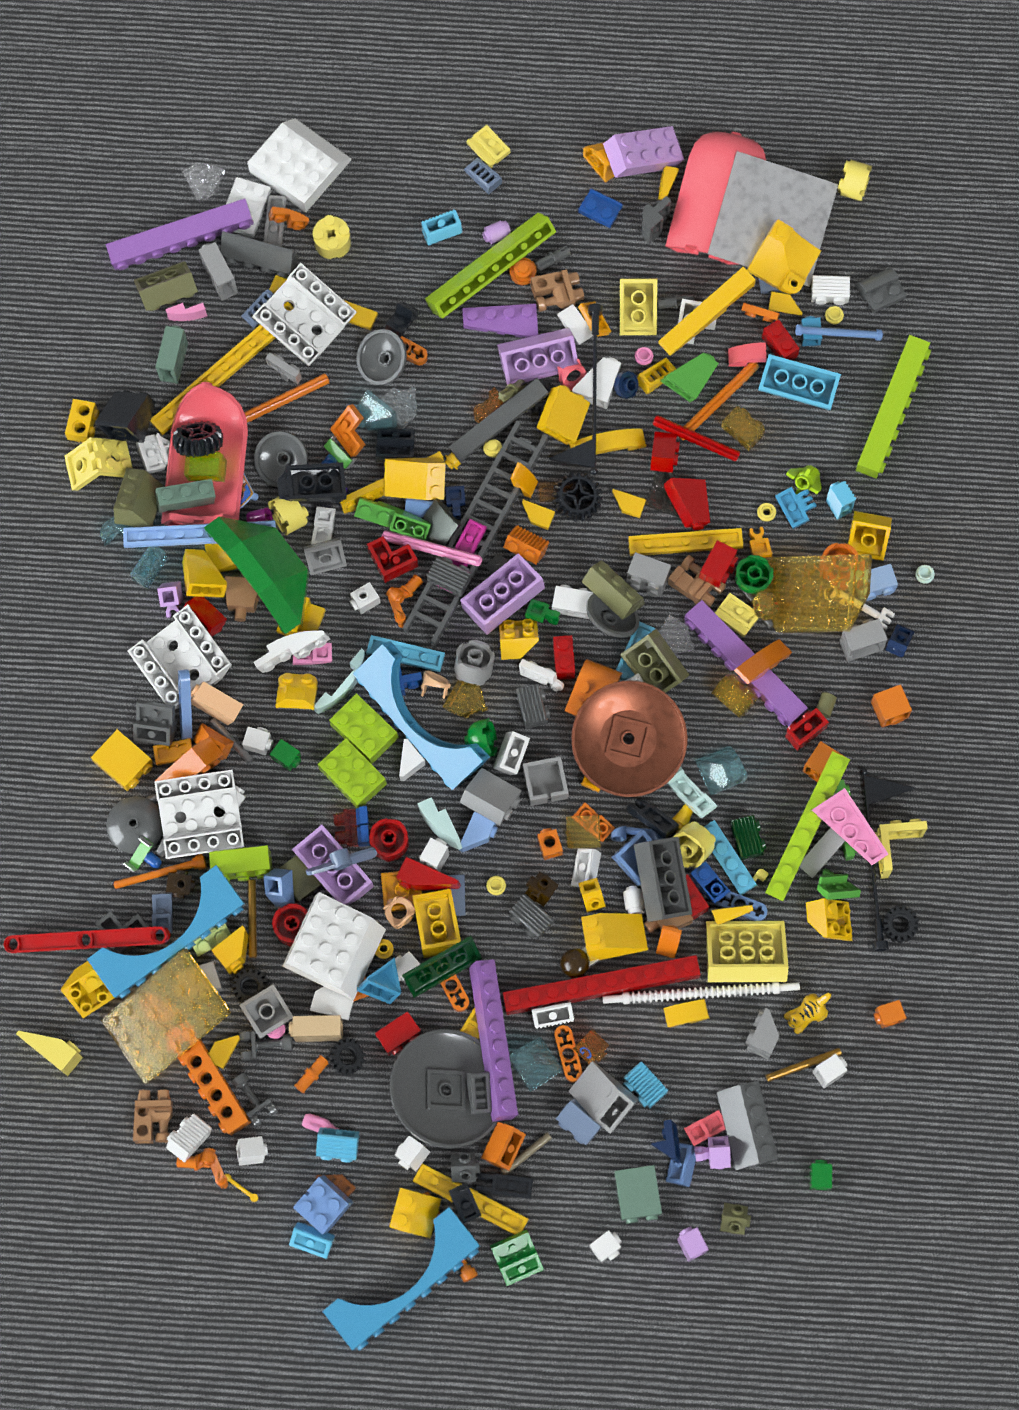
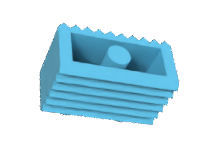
(441, 227)
(840, 499)
(645, 1085)
(337, 1144)

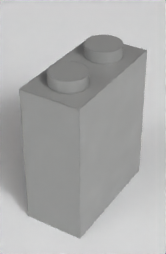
(218, 271)
(491, 796)

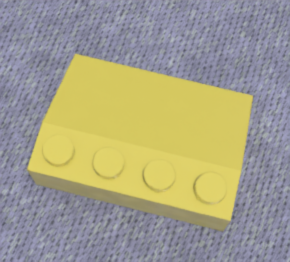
(746, 951)

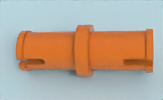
(311, 1074)

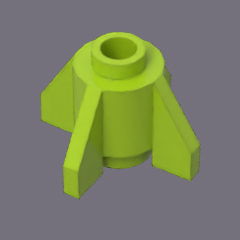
(806, 478)

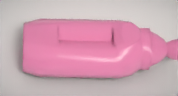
(314, 1122)

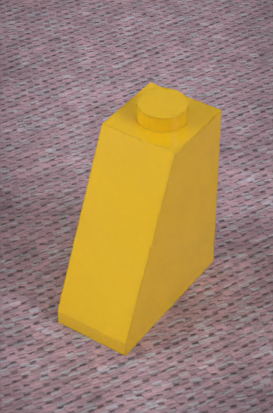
(201, 575)

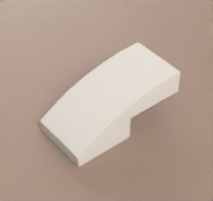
(573, 319)
(323, 524)

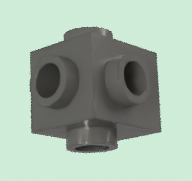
(464, 1167)

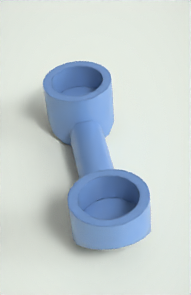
(620, 833)

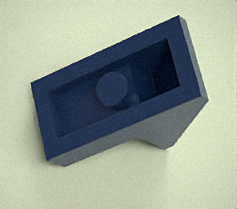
(899, 640)
(670, 1145)

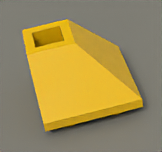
(517, 638)
(830, 918)
(86, 990)

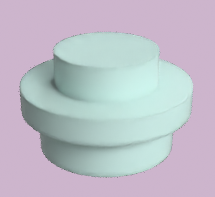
(924, 574)

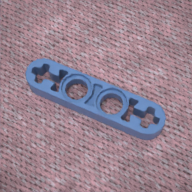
(185, 704)

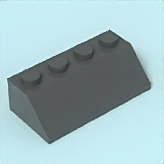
(258, 254)
(663, 879)
(747, 1125)

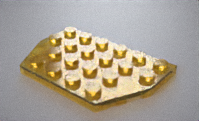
(819, 591)

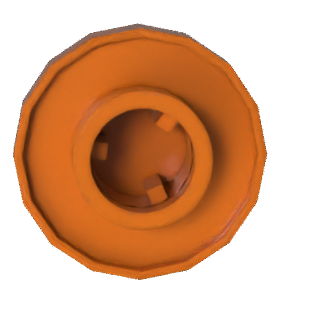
(523, 271)

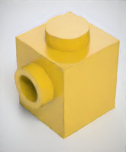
(592, 894)

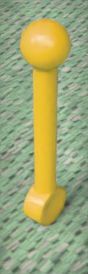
(253, 1197)

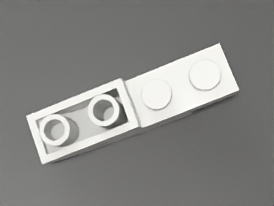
(296, 644)

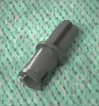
(552, 258)
(672, 301)

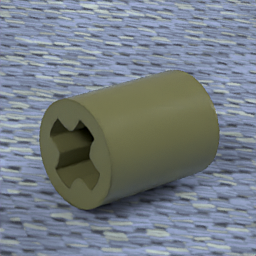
(826, 704)

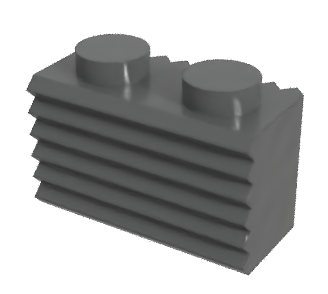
(449, 576)
(532, 706)
(531, 917)

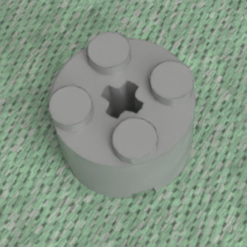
(474, 662)

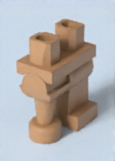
(560, 285)
(693, 588)
(152, 1111)

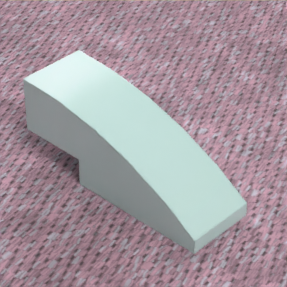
(439, 823)

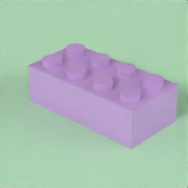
(643, 151)
(502, 593)

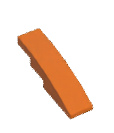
(763, 661)

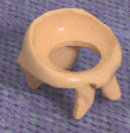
(435, 680)
(398, 923)

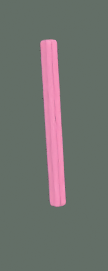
(433, 548)

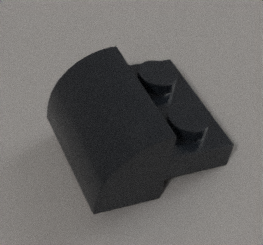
(395, 444)

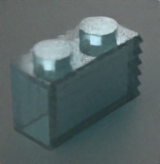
(149, 566)

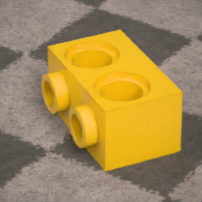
(78, 421)

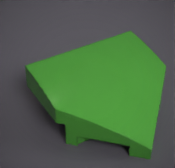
(836, 886)

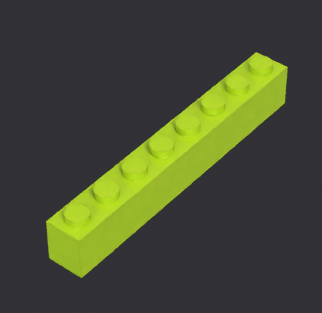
(490, 265)
(892, 407)
(806, 827)

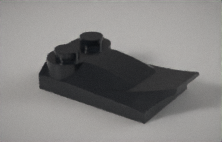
(313, 482)

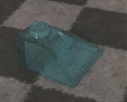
(376, 413)
(721, 770)
(535, 1063)

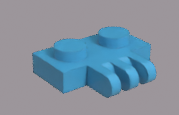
(795, 506)

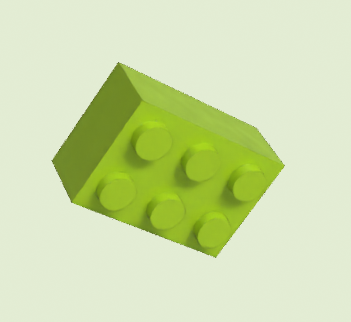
(363, 728)
(352, 774)
(243, 862)

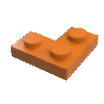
(345, 431)

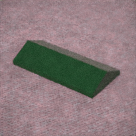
(442, 966)

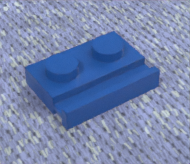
(600, 208)

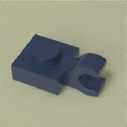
(455, 498)

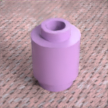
(496, 232)

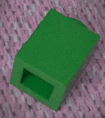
(286, 755)
(820, 1175)

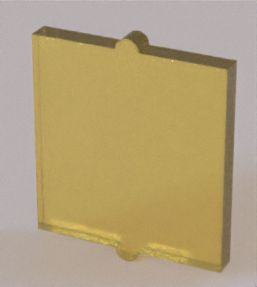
(583, 831)

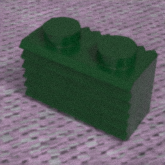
(747, 837)

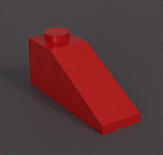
(422, 877)

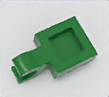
(540, 611)

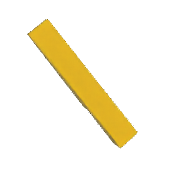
(707, 311)

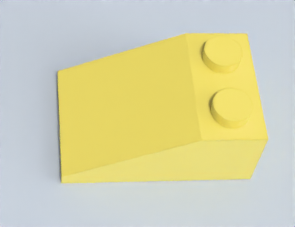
(638, 306)
(59, 1053)

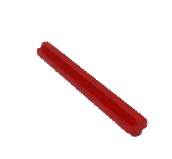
(696, 438)

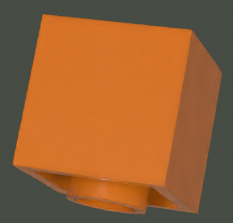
(891, 706)
(818, 760)

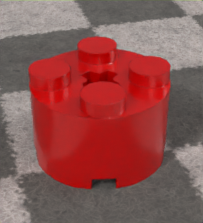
(392, 829)
(284, 917)

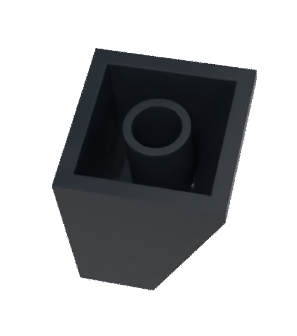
(127, 416)

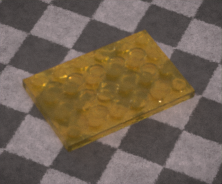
(165, 1016)

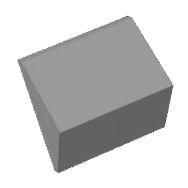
(325, 556)
(266, 1011)

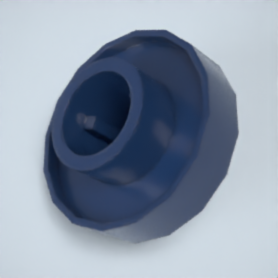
(626, 384)

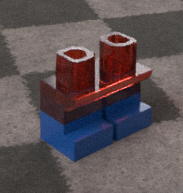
(356, 827)

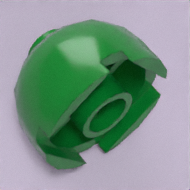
(753, 574)
(483, 734)

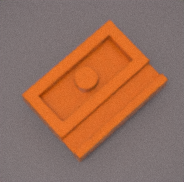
(767, 315)

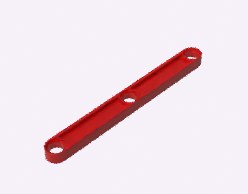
(99, 939)

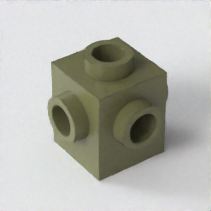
(734, 1218)

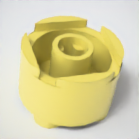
(855, 180)
(331, 237)
(288, 515)
(695, 844)

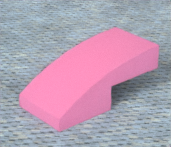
(179, 313)
(316, 656)

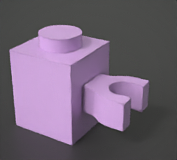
(171, 596)
(717, 1152)

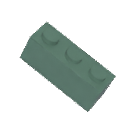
(185, 495)

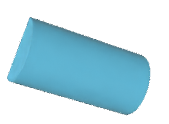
(799, 382)

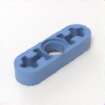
(751, 915)

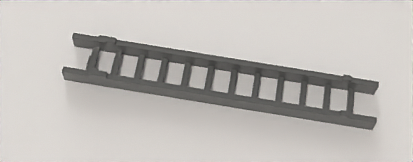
(494, 529)

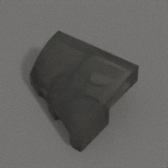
(658, 498)

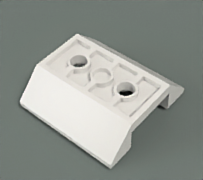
(313, 306)
(194, 652)
(197, 799)

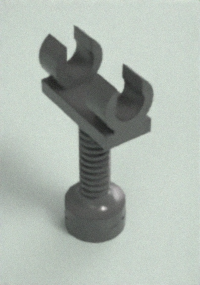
(286, 1042)
(241, 1082)

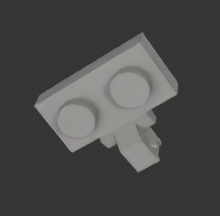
(286, 371)

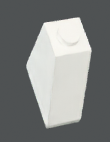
(606, 373)

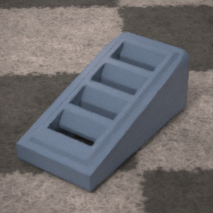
(487, 187)
(256, 305)

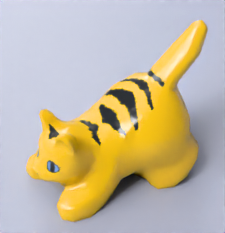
(810, 1010)

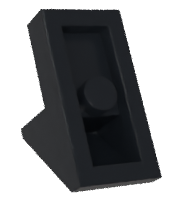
(402, 318)
(464, 1203)

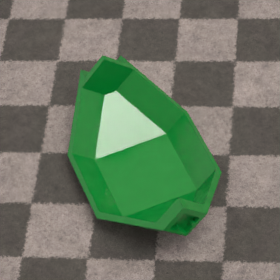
(267, 565)

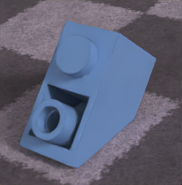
(279, 887)

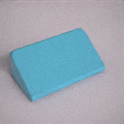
(311, 1240)

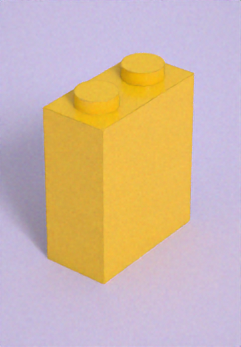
(563, 414)
(122, 760)

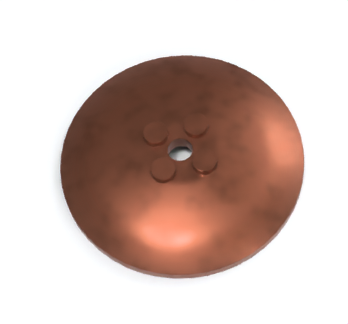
(657, 742)

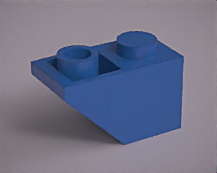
(709, 883)

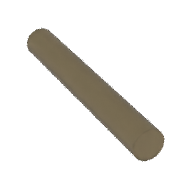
(528, 1152)

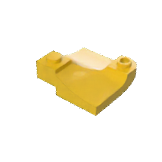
(784, 258)

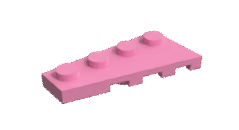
(849, 823)

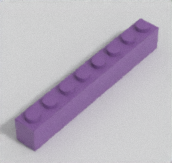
(179, 234)
(734, 653)
(493, 1039)

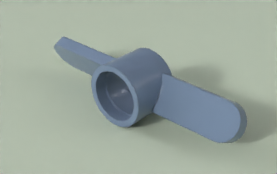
(342, 859)

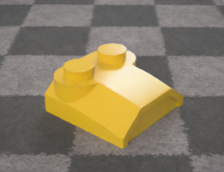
(296, 691)

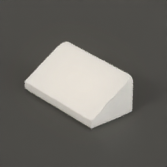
(585, 866)

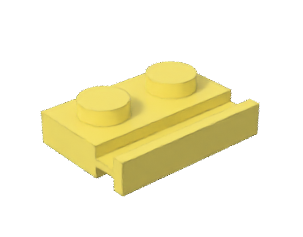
(488, 146)
(737, 614)

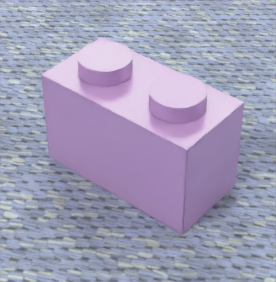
(692, 1243)

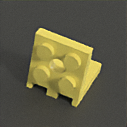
(97, 461)
(897, 830)

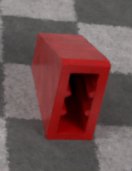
(690, 501)

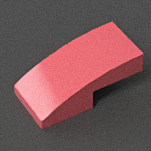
(747, 353)
(704, 1128)

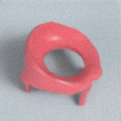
(564, 372)

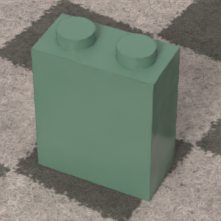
(171, 354)
(638, 1194)

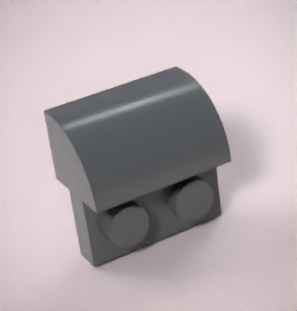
(653, 219)
(881, 290)
(155, 723)

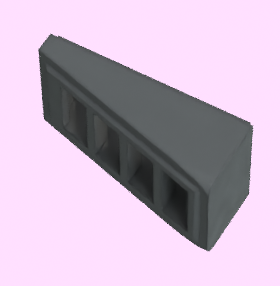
(486, 1091)

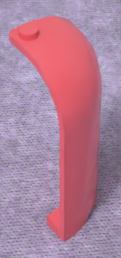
(704, 190)
(219, 407)

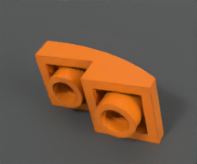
(294, 219)
(605, 826)
(668, 941)

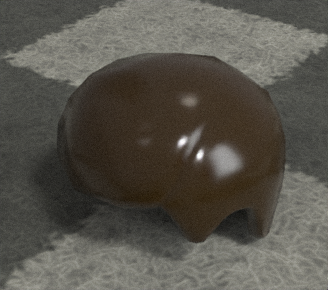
(574, 963)

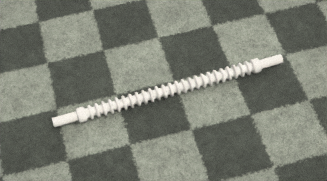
(775, 987)

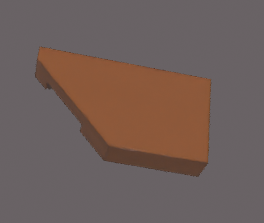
(341, 1182)

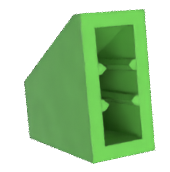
(691, 377)

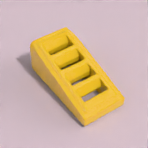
(667, 180)
(647, 383)
(726, 914)

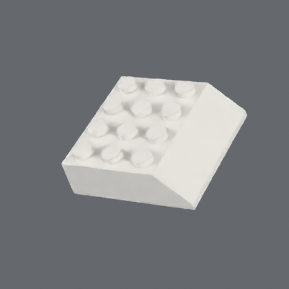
(298, 163)
(334, 946)

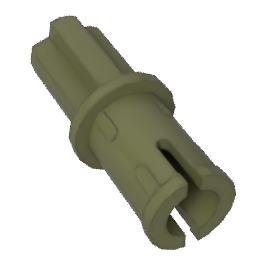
(511, 390)

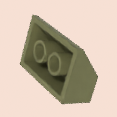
(166, 286)
(136, 499)
(613, 590)
(655, 662)

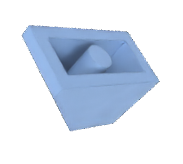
(478, 832)

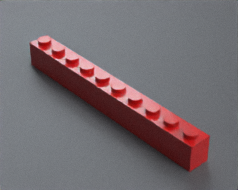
(602, 985)

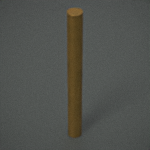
(252, 918)
(802, 1065)

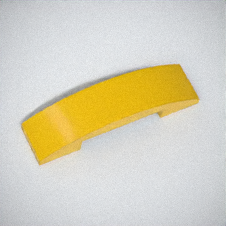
(616, 440)

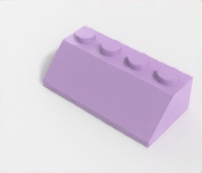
(537, 355)
(344, 884)

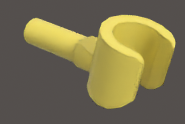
(761, 874)

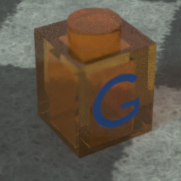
(591, 1047)

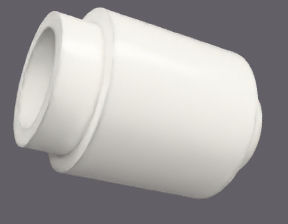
(634, 900)

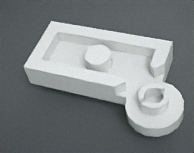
(539, 674)

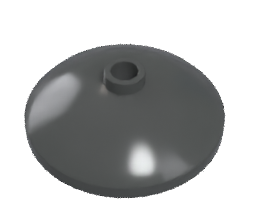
(373, 357)
(271, 451)
(608, 621)
(148, 823)

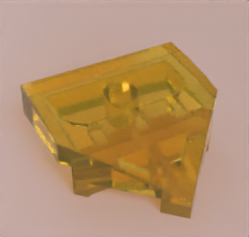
(465, 699)

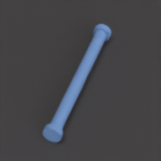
(877, 335)

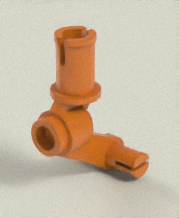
(397, 596)
(209, 1160)

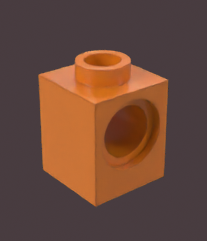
(549, 852)
(889, 1014)

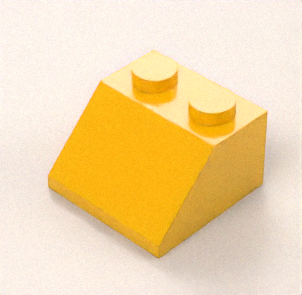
(870, 534)
(232, 951)
(415, 1213)

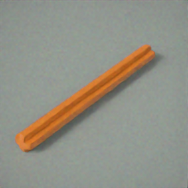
(286, 397)
(721, 397)

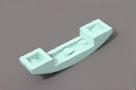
(326, 701)
(690, 794)

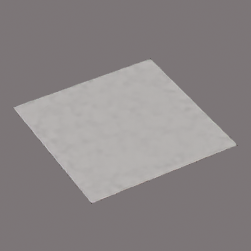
(759, 196)

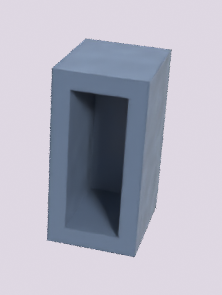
(578, 1122)

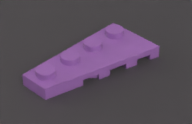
(509, 319)

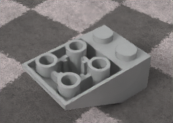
(602, 1097)

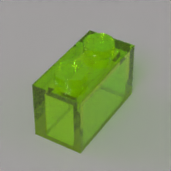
(206, 468)

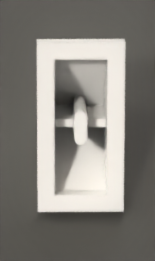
(410, 761)

